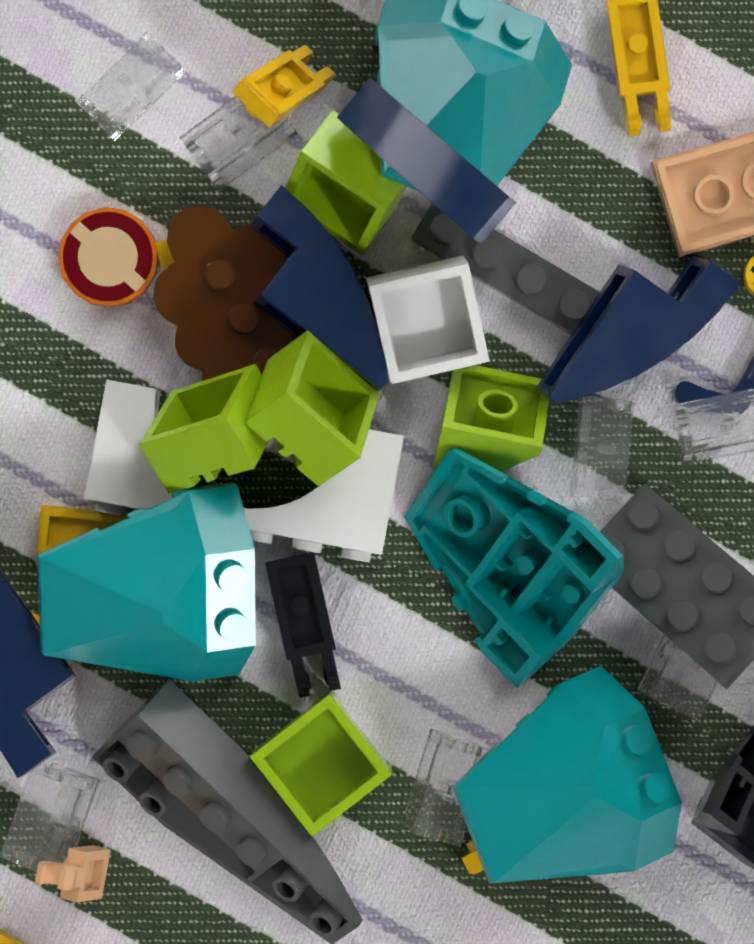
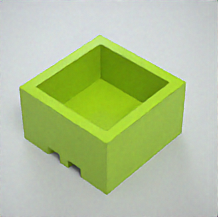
(344, 185)
(313, 408)
(205, 431)
(321, 763)

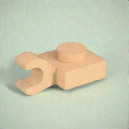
(80, 875)

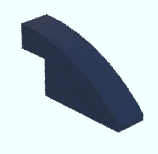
(426, 161)
(318, 288)
(635, 328)
(24, 682)

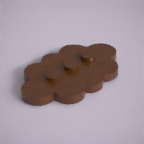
(213, 293)

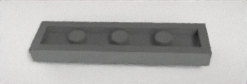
(510, 270)

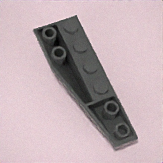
(226, 808)

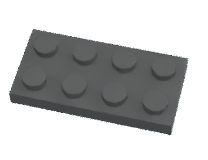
(685, 585)

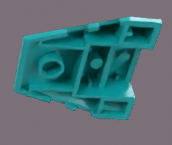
(472, 75)
(514, 561)
(156, 590)
(572, 788)

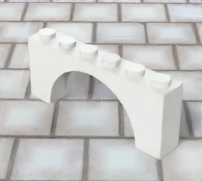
(342, 512)

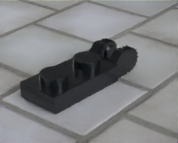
(303, 617)

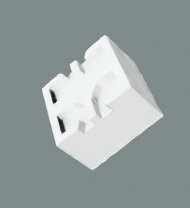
(428, 319)

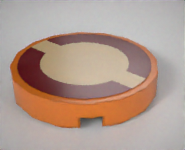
(108, 257)

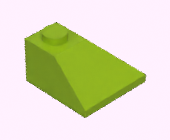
(493, 417)

